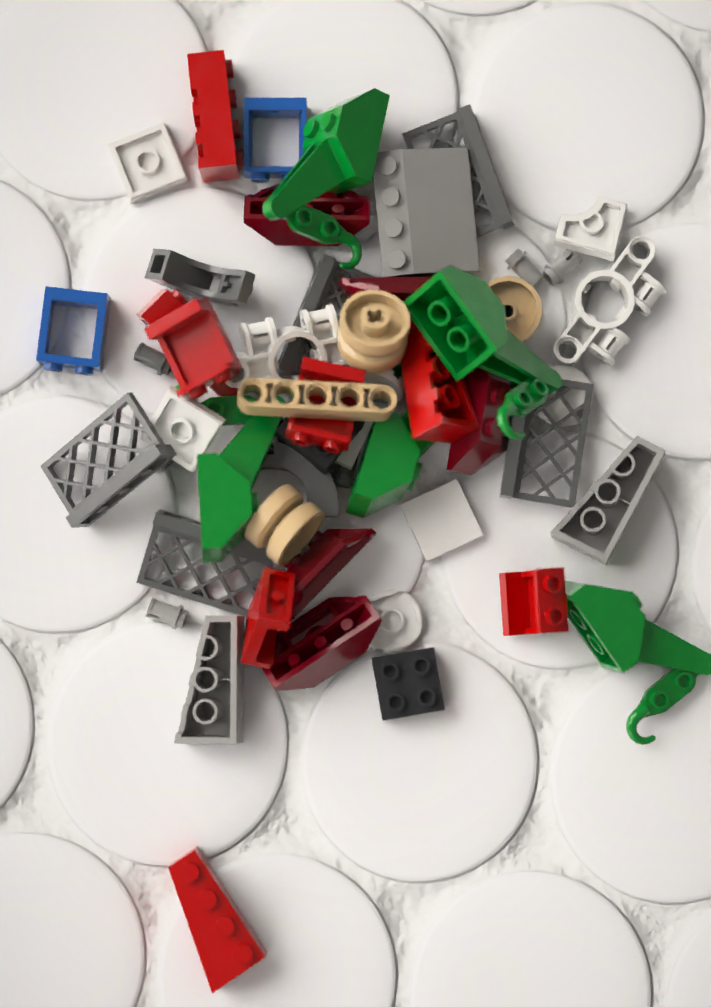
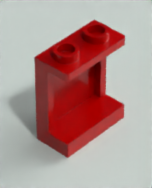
(195, 347)
(331, 434)
(533, 601)
(267, 613)

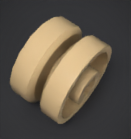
(524, 303)
(373, 331)
(284, 525)

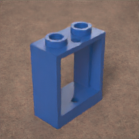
(270, 109)
(73, 298)

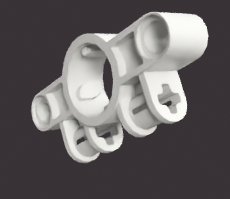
(633, 282)
(262, 340)

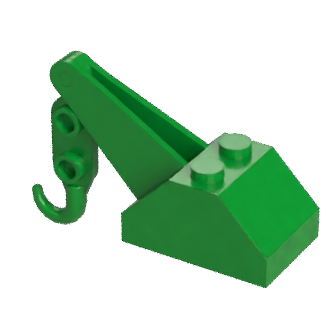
(337, 158)
(469, 331)
(387, 464)
(228, 478)
(621, 637)

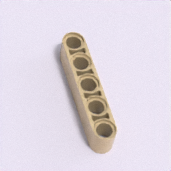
(330, 391)

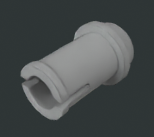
(523, 267)
(555, 272)
(167, 613)

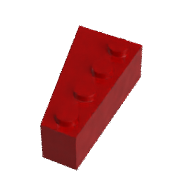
(436, 403)

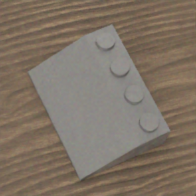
(425, 211)

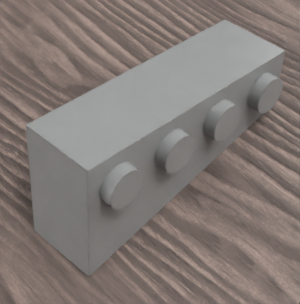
(606, 509)
(216, 686)

